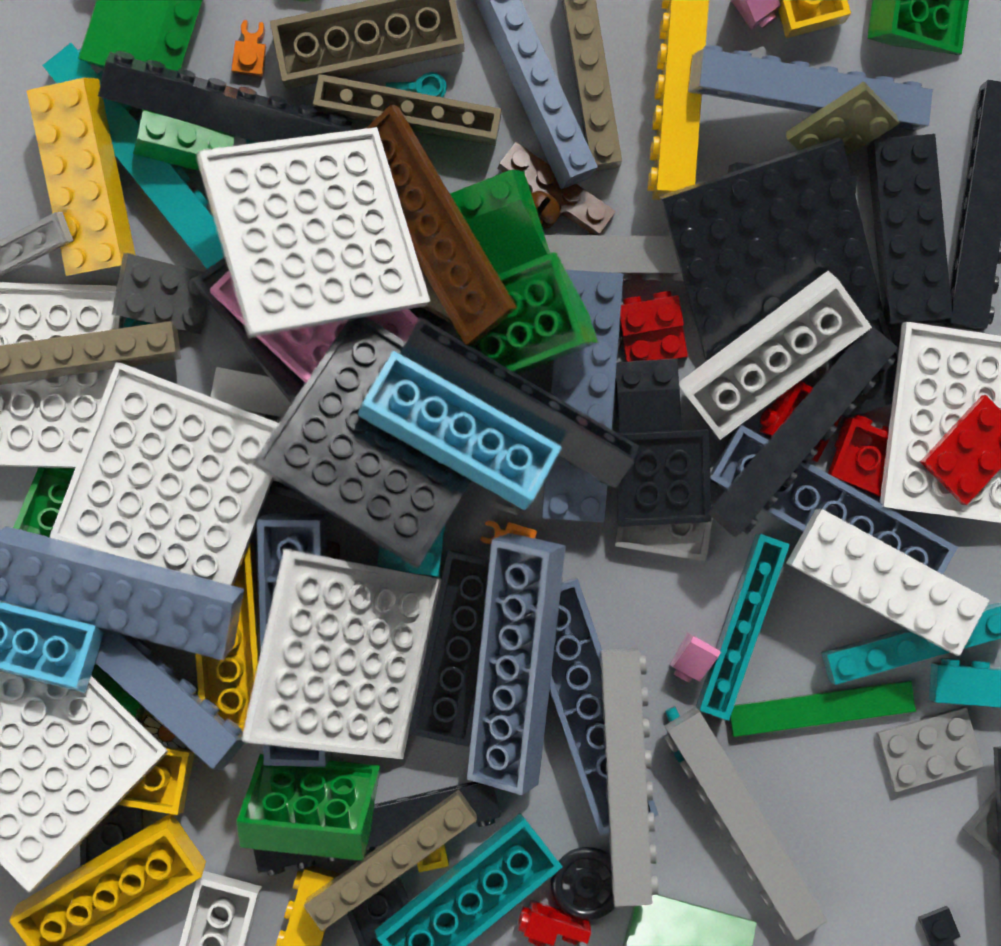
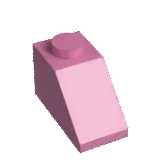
(757, 11)
(693, 658)

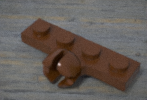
(552, 200)

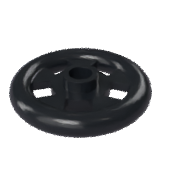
(565, 897)

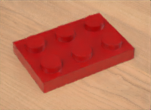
(968, 452)

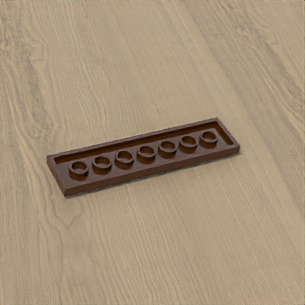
(441, 235)

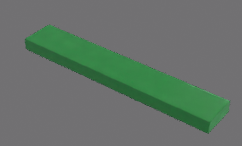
(822, 708)

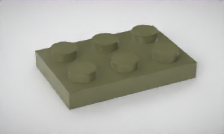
(854, 117)

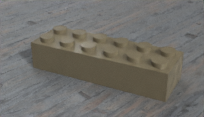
(364, 38)

